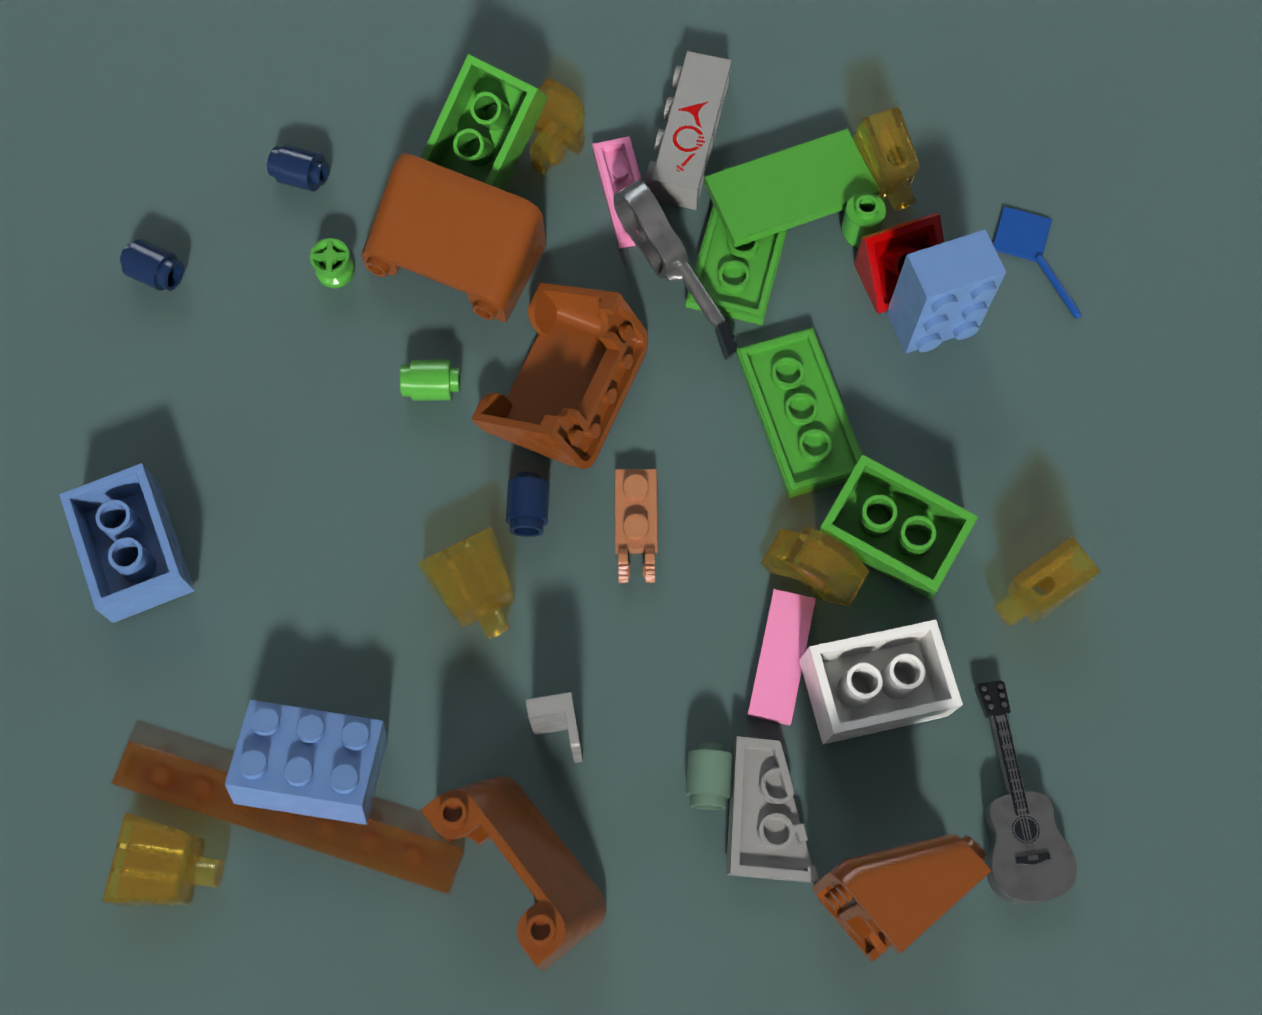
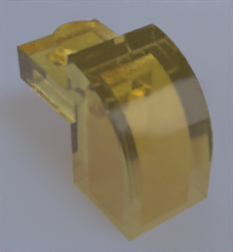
(559, 127)
(819, 562)

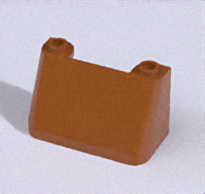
(456, 234)
(572, 376)
(900, 890)
(566, 895)

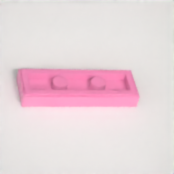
(616, 171)
(778, 663)

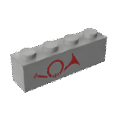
(690, 130)

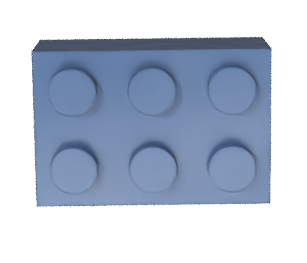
(945, 291)
(126, 543)
(307, 762)

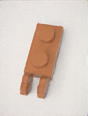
(636, 520)

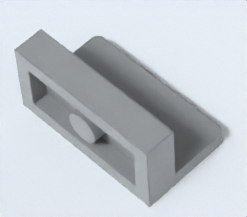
(553, 715)

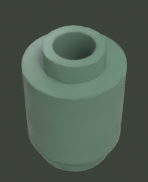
(709, 776)

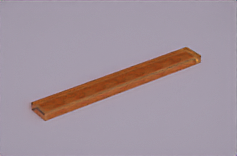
(369, 845)

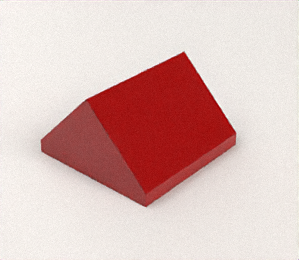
(884, 253)

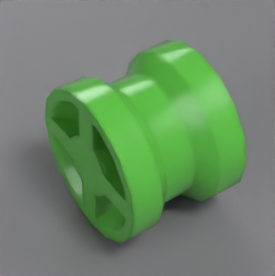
(325, 255)

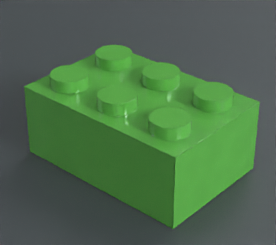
(485, 123)
(898, 526)

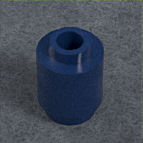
(298, 167)
(151, 265)
(527, 504)

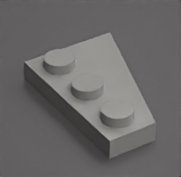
(763, 816)

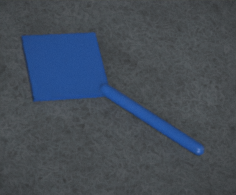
(1026, 237)

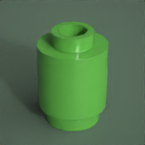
(862, 217)
(429, 380)

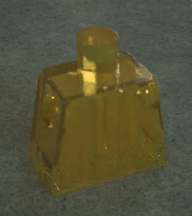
(889, 155)
(1059, 574)
(472, 582)
(158, 865)

